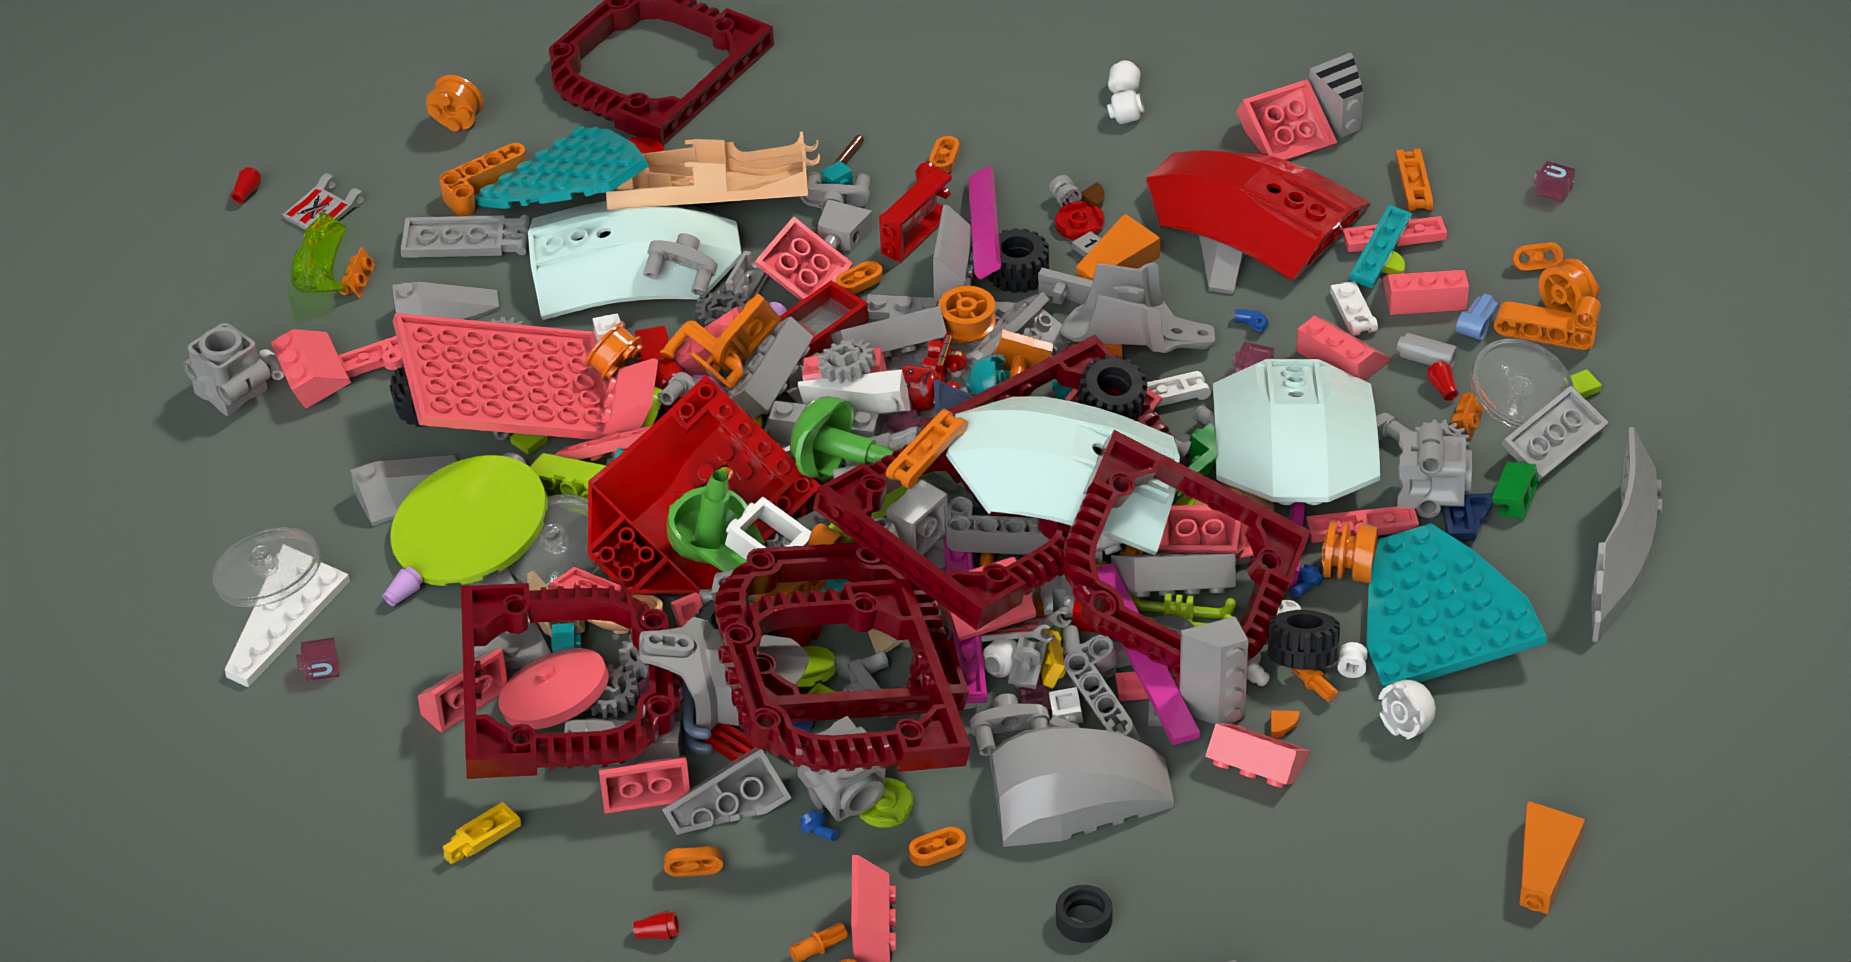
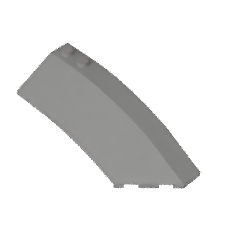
(1629, 545)

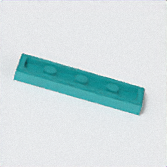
(1380, 246)

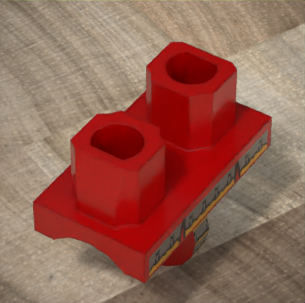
(945, 357)

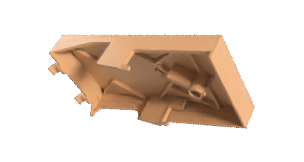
(716, 173)

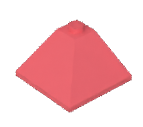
(1286, 121)
(801, 260)

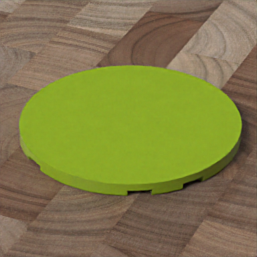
(469, 519)

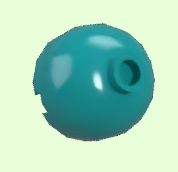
(986, 374)

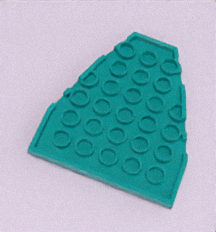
(584, 162)
(1441, 609)

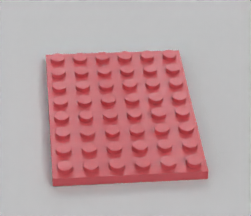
(501, 376)

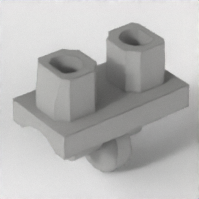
(1027, 663)

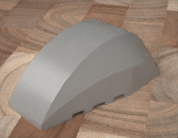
(1073, 781)

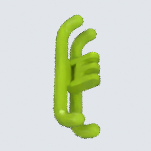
(1185, 610)

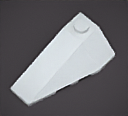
(873, 393)

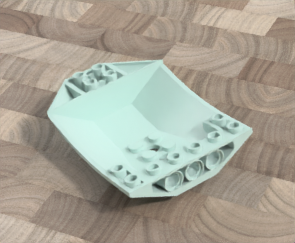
(610, 269)
(1295, 431)
(1039, 456)

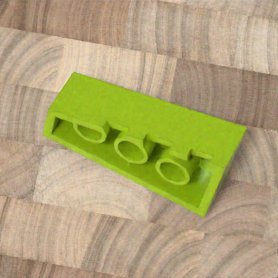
(565, 474)

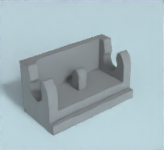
(746, 277)

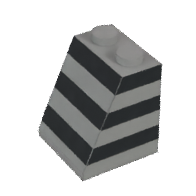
(1339, 93)

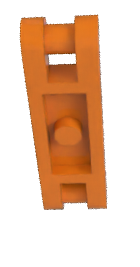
(1414, 179)
(926, 448)

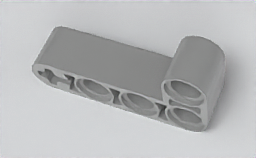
(989, 533)
(1090, 676)

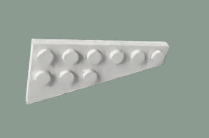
(278, 624)

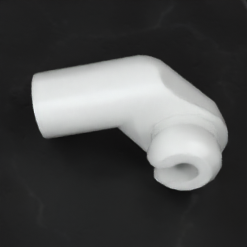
(272, 360)
(1255, 672)

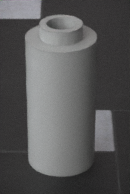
(1426, 350)

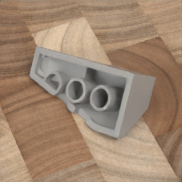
(1221, 265)
(444, 300)
(387, 483)
(733, 793)

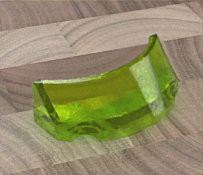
(316, 256)

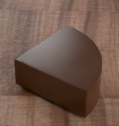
(1093, 195)

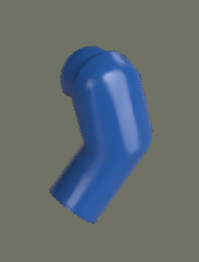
(1253, 318)

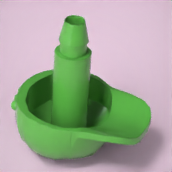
(825, 438)
(700, 523)

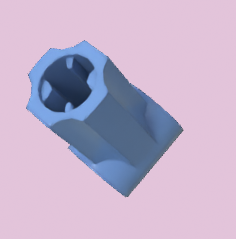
(1477, 319)

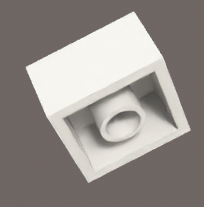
(920, 516)

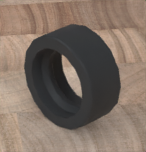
(1084, 931)

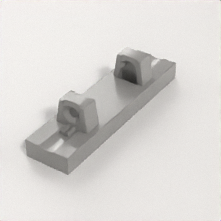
(1055, 284)

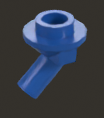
(1308, 576)
(813, 822)

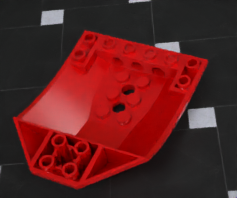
(1229, 202)
(671, 458)

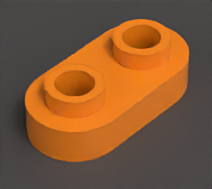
(945, 153)
(1536, 256)
(860, 276)
(934, 846)
(693, 861)

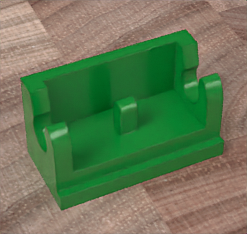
(1516, 489)

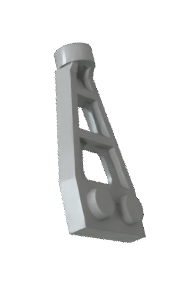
(1011, 321)

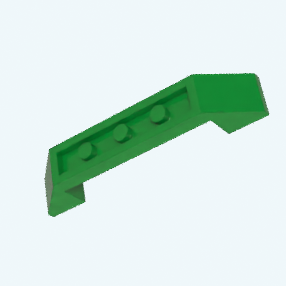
(1204, 452)

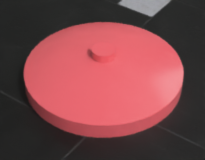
(554, 688)

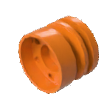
(1349, 551)

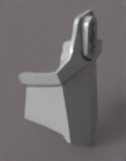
(1130, 310)
(694, 656)

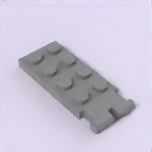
(464, 236)

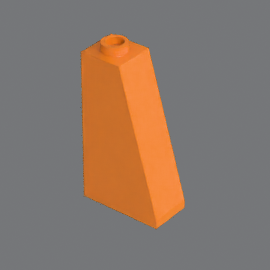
(1123, 245)
(1548, 851)

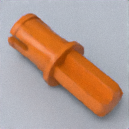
(1315, 681)
(818, 942)

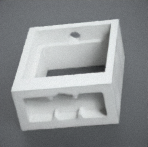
(780, 521)

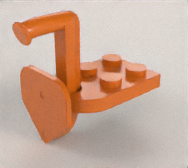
(734, 344)

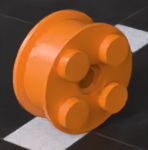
(454, 102)
(1566, 284)
(968, 313)
(614, 351)

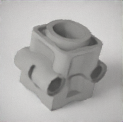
(226, 368)
(1433, 470)
(844, 791)

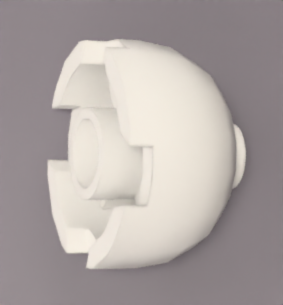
(1407, 708)

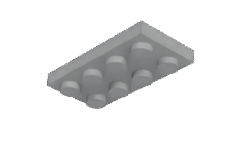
(1555, 432)

